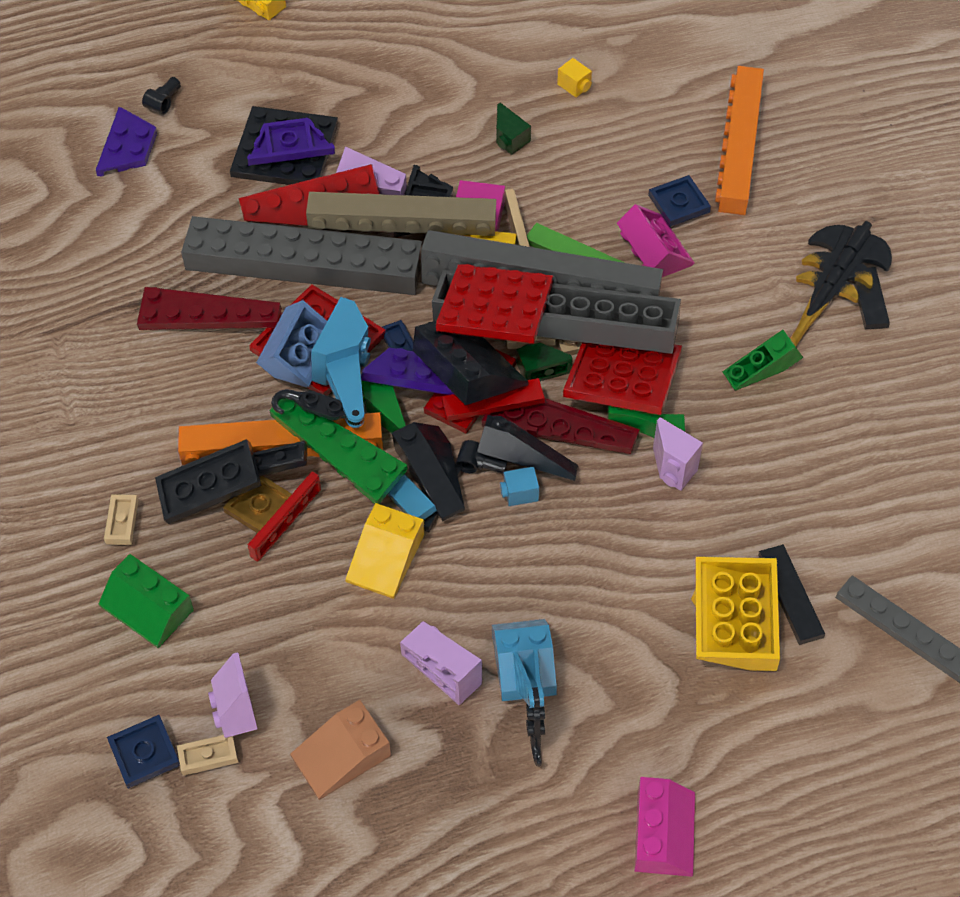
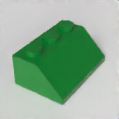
(145, 601)

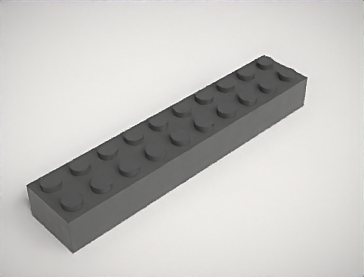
(446, 251)
(302, 255)
(599, 316)

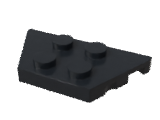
(424, 185)

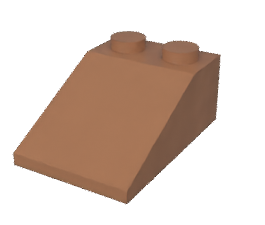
(341, 750)

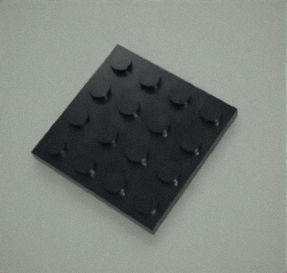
(280, 172)

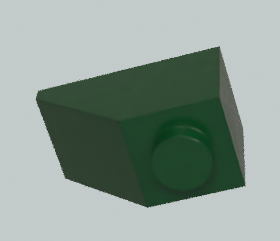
(511, 130)
(542, 362)

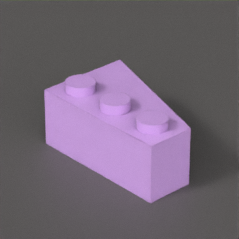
(388, 179)
(443, 661)

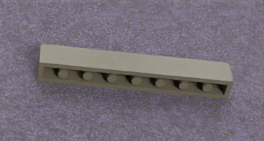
(401, 213)

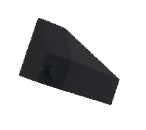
(512, 443)
(431, 465)

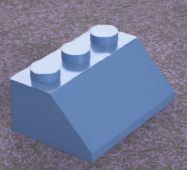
(291, 344)

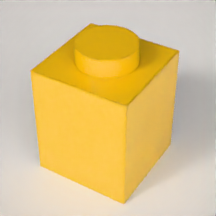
(574, 77)

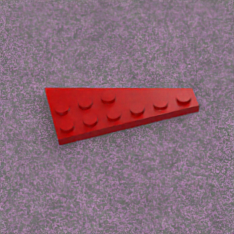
(290, 202)

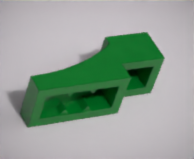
(642, 420)

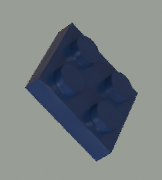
(679, 200)
(143, 751)

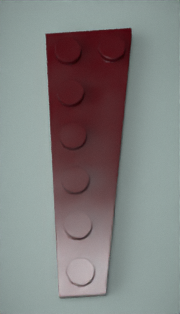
(191, 310)
(571, 425)

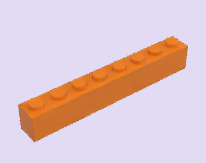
(741, 140)
(203, 440)

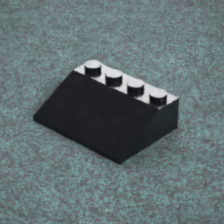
(466, 364)

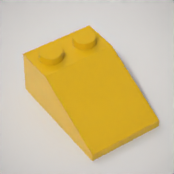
(385, 550)

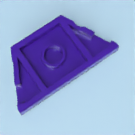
(288, 142)
(127, 143)
(404, 370)

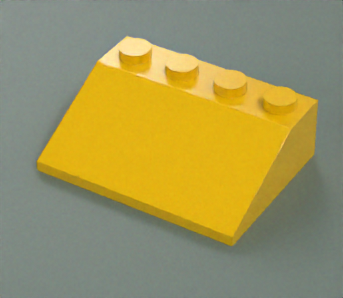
(737, 612)

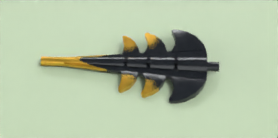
(849, 250)

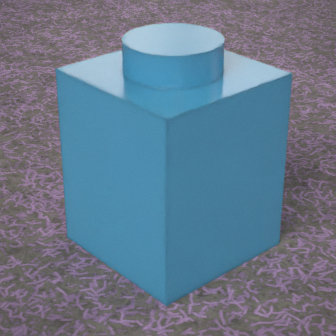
(520, 486)

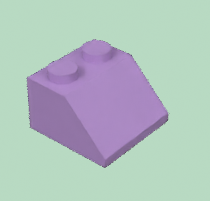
(675, 454)
(232, 699)

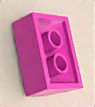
(653, 240)
(664, 828)

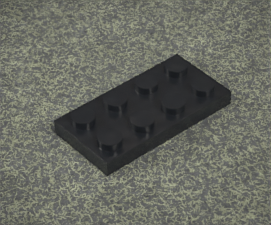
(207, 481)

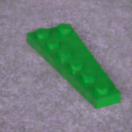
(358, 460)

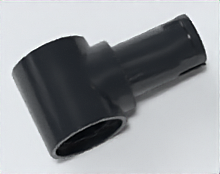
(160, 99)
(471, 460)

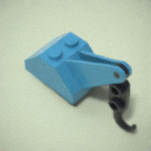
(336, 363)
(526, 671)

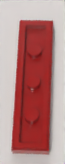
(518, 398)
(284, 516)

